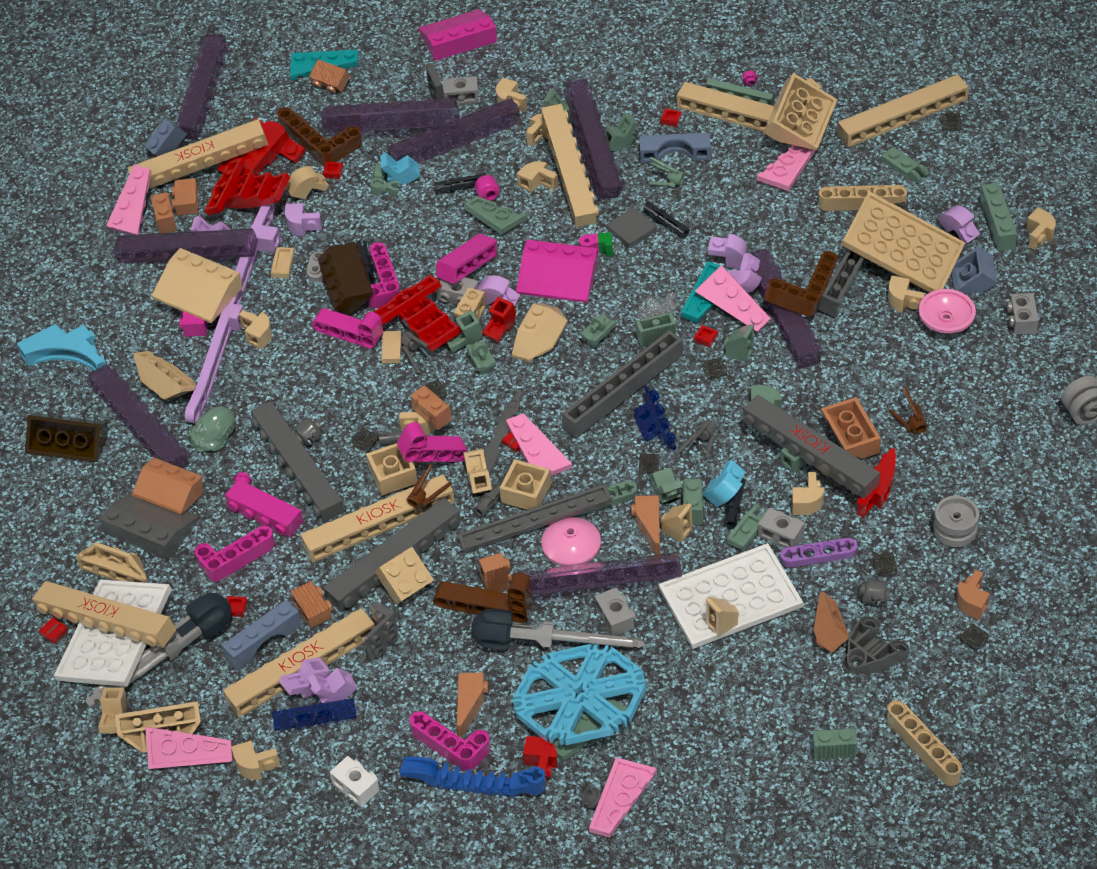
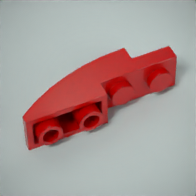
(880, 494)

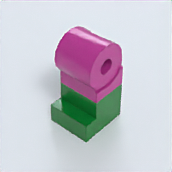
(602, 241)

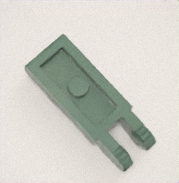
(904, 164)
(746, 528)

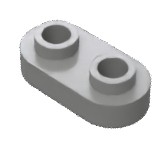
(314, 270)

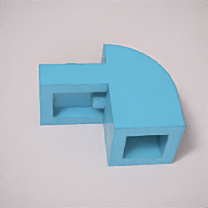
(404, 170)
(726, 485)

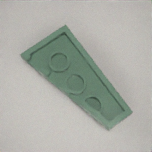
(585, 724)

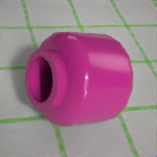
(487, 187)

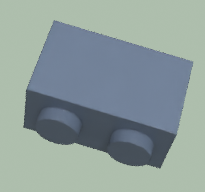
(165, 137)
(974, 272)

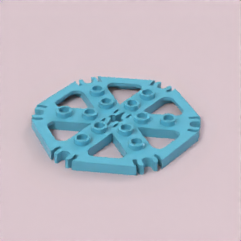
(568, 685)

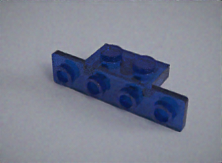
(652, 419)
(314, 714)

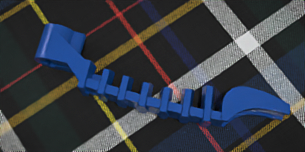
(426, 769)

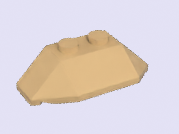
(538, 331)
(162, 376)
(112, 563)
(177, 718)

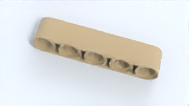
(852, 197)
(928, 751)

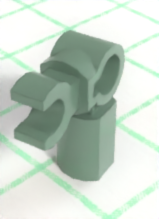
(380, 186)

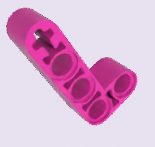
(388, 283)
(347, 328)
(421, 448)
(234, 556)
(425, 727)

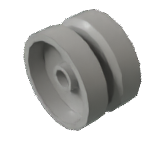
(1081, 399)
(956, 521)

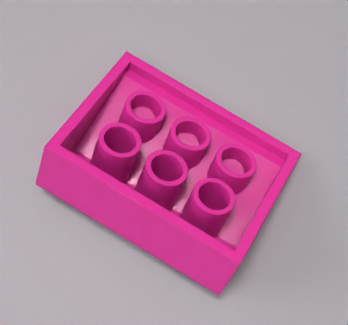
(458, 34)
(557, 271)

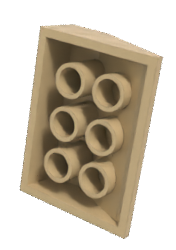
(800, 114)
(197, 285)

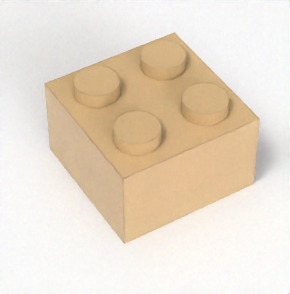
(390, 469)
(525, 485)
(404, 575)

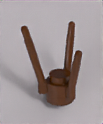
(916, 421)
(417, 496)

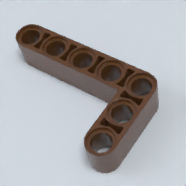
(314, 143)
(800, 299)
(474, 599)

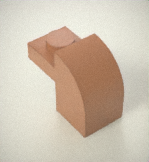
(972, 599)

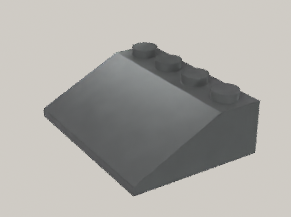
(147, 525)

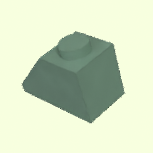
(740, 343)

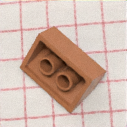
(853, 428)
(168, 486)

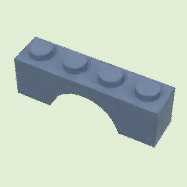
(693, 144)
(243, 646)

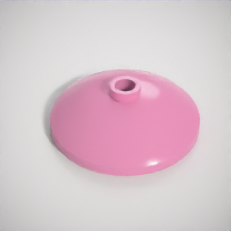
(947, 311)
(571, 541)

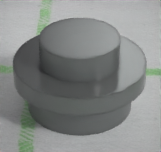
(591, 797)

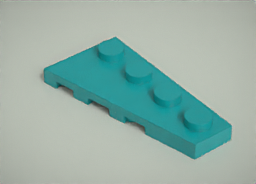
(303, 62)
(697, 305)

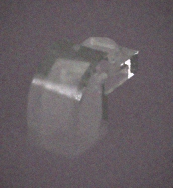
(652, 307)

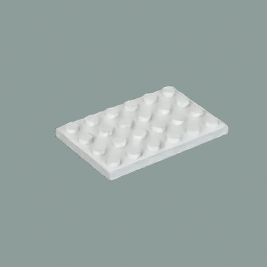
(748, 581)
(104, 656)

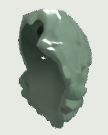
(212, 429)

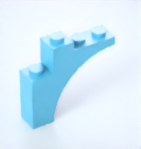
(58, 345)

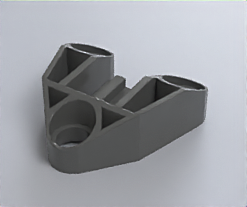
(871, 653)

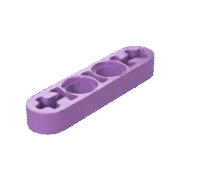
(819, 555)

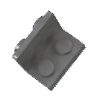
(383, 633)

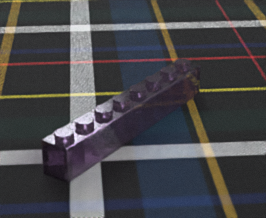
(202, 85)
(391, 115)
(468, 129)
(593, 139)
(203, 243)
(790, 324)
(137, 417)
(605, 573)

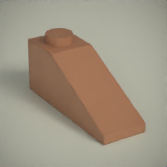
(647, 519)
(829, 624)
(470, 699)

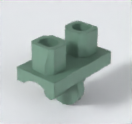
(598, 329)
(481, 356)

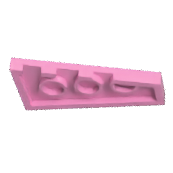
(787, 168)
(129, 207)
(732, 297)
(536, 446)
(176, 748)
(620, 793)

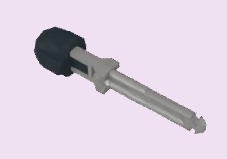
(205, 617)
(495, 629)

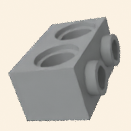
(1023, 313)

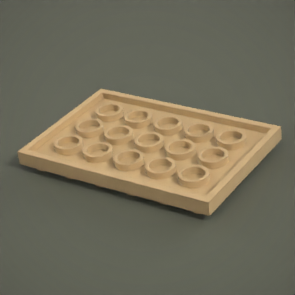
(903, 243)

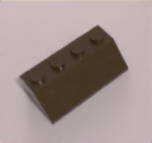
(345, 277)
(65, 437)

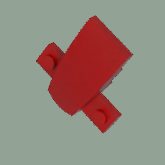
(278, 143)
(245, 190)
(420, 314)

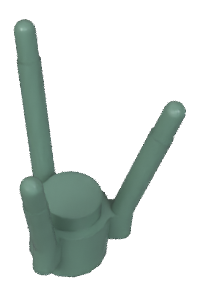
(674, 175)

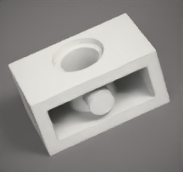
(360, 790)

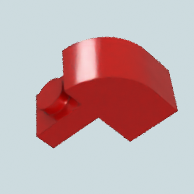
(502, 319)
(541, 754)

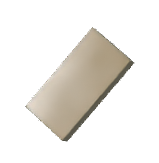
(282, 262)
(391, 347)

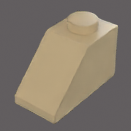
(677, 522)
(721, 615)

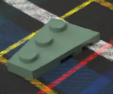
(494, 216)

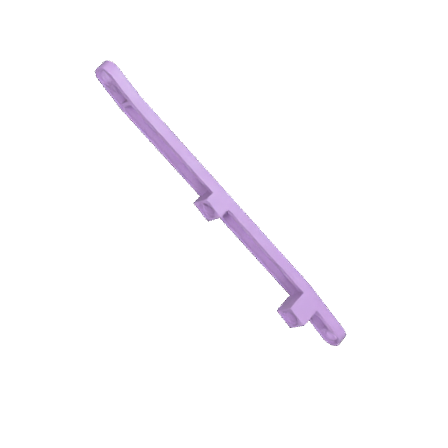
(268, 240)

